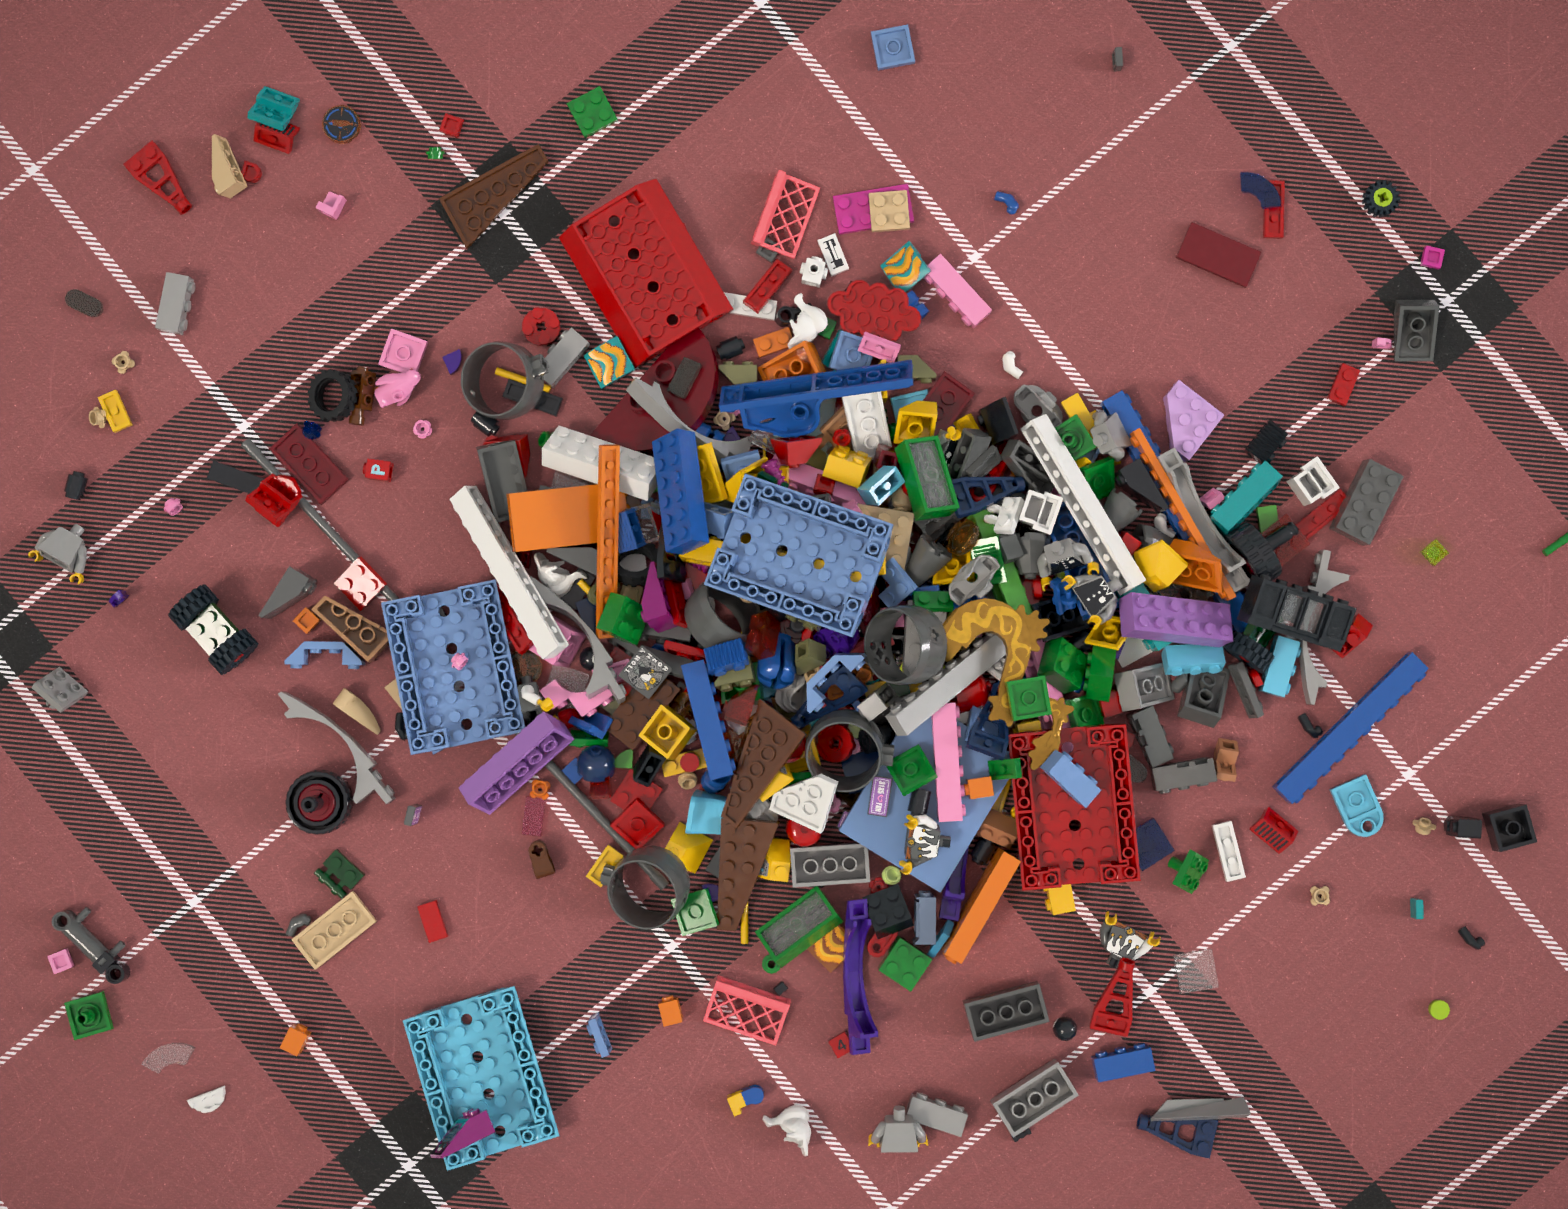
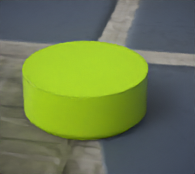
(1439, 1009)

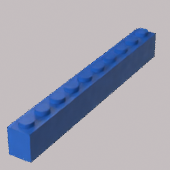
(1350, 728)

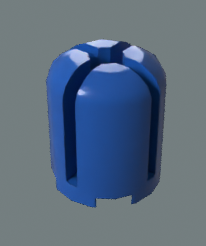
(778, 667)

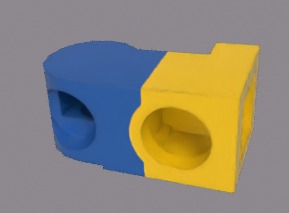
(749, 1095)

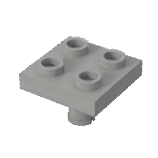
(59, 689)

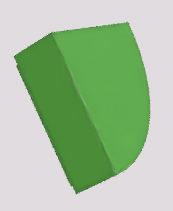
(624, 759)

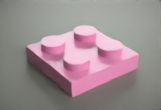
(402, 352)

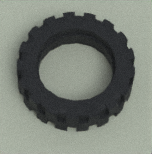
(348, 395)
(636, 578)

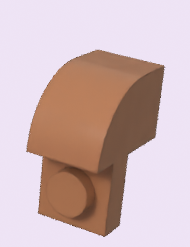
(1225, 759)

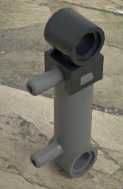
(103, 959)

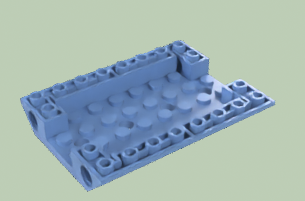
(810, 532)
(425, 671)

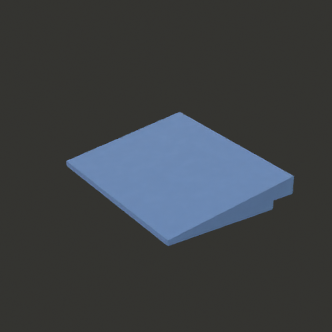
(888, 834)

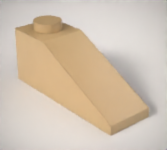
(225, 170)

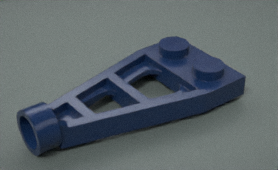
(968, 507)
(846, 681)
(984, 742)
(1202, 1138)

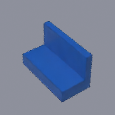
(594, 725)

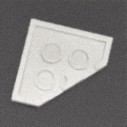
(806, 801)

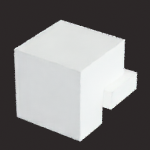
(1312, 482)
(1040, 511)

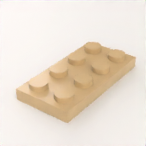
(334, 930)

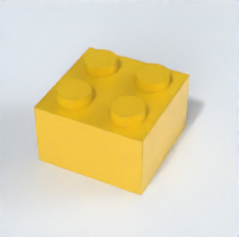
(847, 466)
(667, 732)

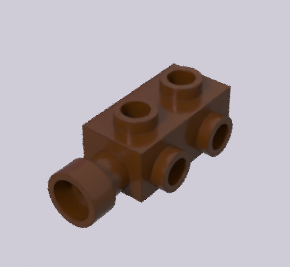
(365, 385)

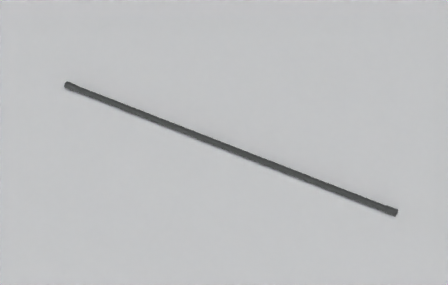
(655, 876)

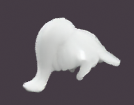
(809, 322)
(555, 577)
(794, 1122)

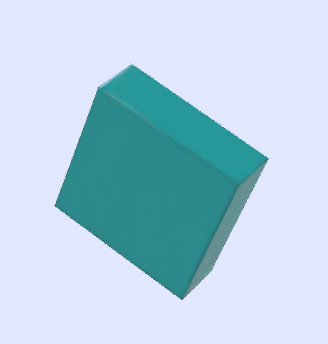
(1416, 908)

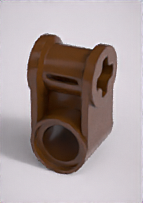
(541, 863)

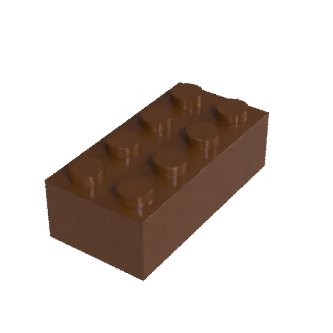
(637, 711)

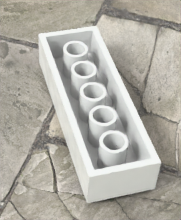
(579, 454)

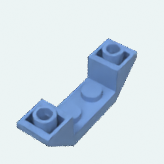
(349, 655)
(849, 660)

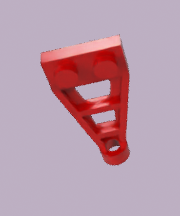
(145, 160)
(1109, 1021)

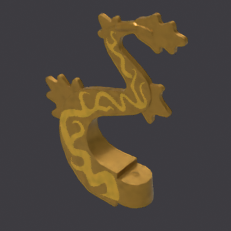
(1019, 637)

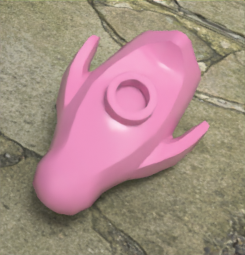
(396, 387)

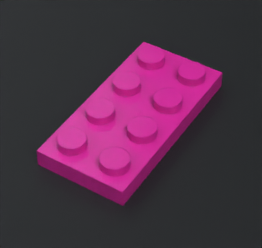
(853, 209)

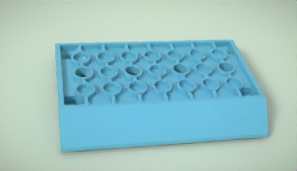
(457, 1082)

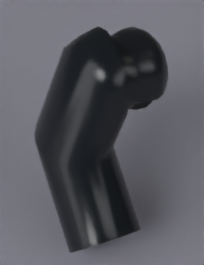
(400, 726)
(1315, 731)
(1470, 940)

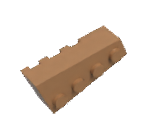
(359, 632)

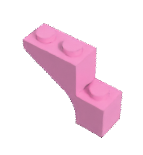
(585, 707)

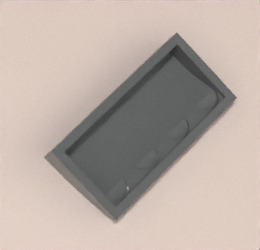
(501, 474)

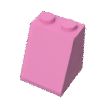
(574, 638)

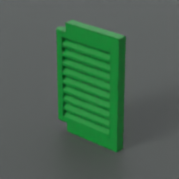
(991, 547)

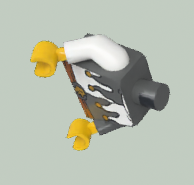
(531, 700)
(921, 842)
(1124, 940)

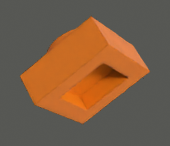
(306, 620)

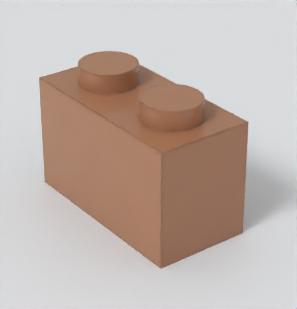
(998, 829)

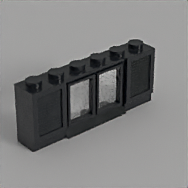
(1296, 612)

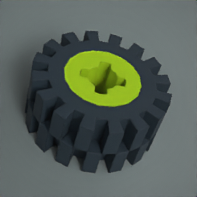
(1376, 204)

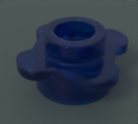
(311, 430)

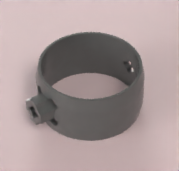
(535, 370)
(707, 626)
(932, 649)
(852, 717)
(625, 906)

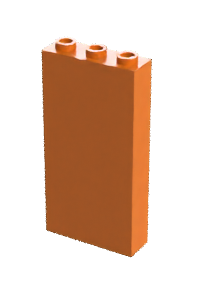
(555, 517)
(980, 905)

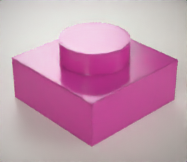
(1432, 257)

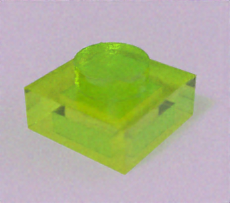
(1434, 552)

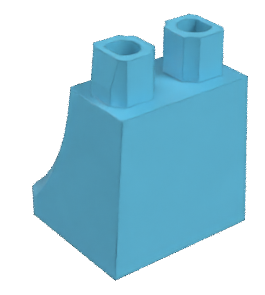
(705, 813)

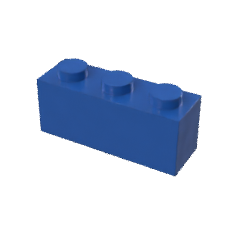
(1123, 1062)

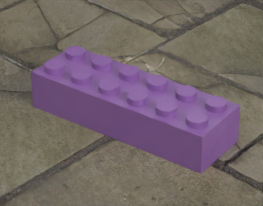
(1175, 620)
(516, 763)

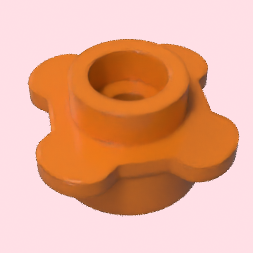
(540, 794)

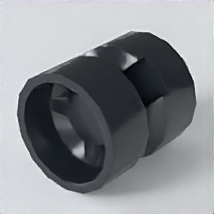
(867, 743)

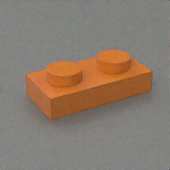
(772, 342)

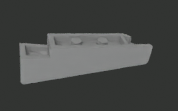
(1202, 1109)

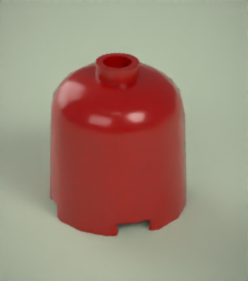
(973, 695)
(800, 834)

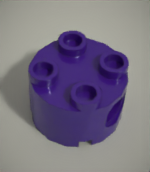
(835, 641)

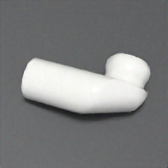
(1009, 365)
(1161, 525)

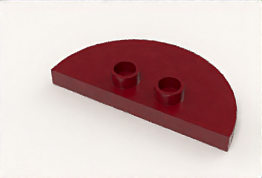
(634, 427)

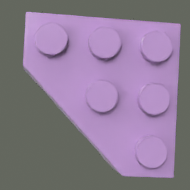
(1188, 419)

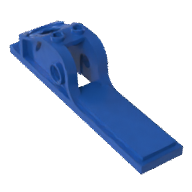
(796, 400)

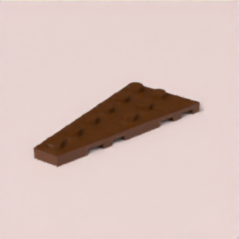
(485, 197)
(763, 756)
(739, 865)

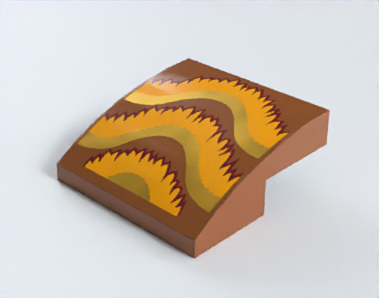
(830, 948)

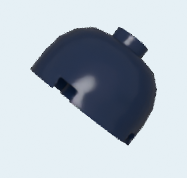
(596, 763)

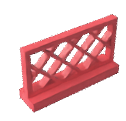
(769, 209)
(751, 994)

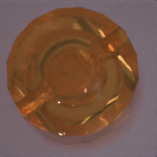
(681, 700)

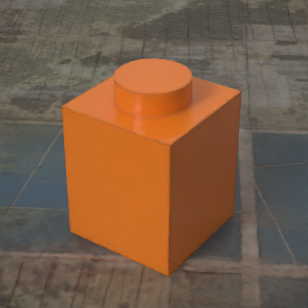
(979, 787)
(670, 1010)
(295, 1039)

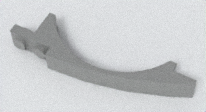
(653, 402)
(1181, 479)
(1322, 582)
(602, 677)
(367, 779)

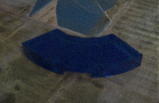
(1261, 188)

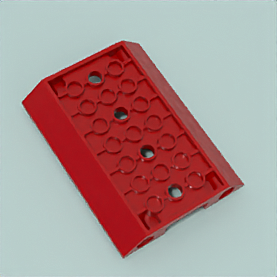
(664, 257)
(1044, 811)

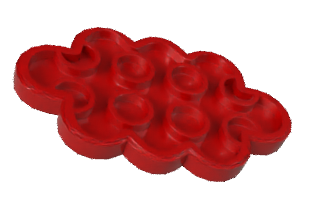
(874, 310)

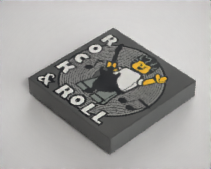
(645, 671)

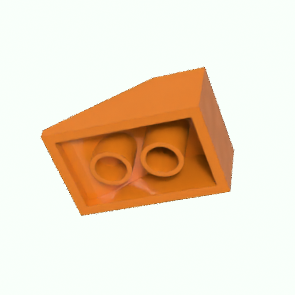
(797, 361)
(1203, 568)

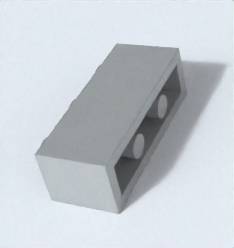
(175, 303)
(564, 355)
(877, 702)
(937, 1114)

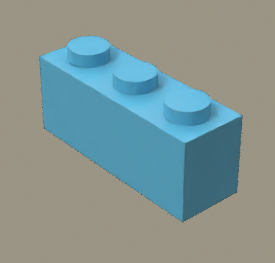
(1192, 659)
(1282, 667)

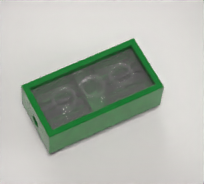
(926, 478)
(798, 926)

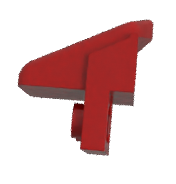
(275, 498)

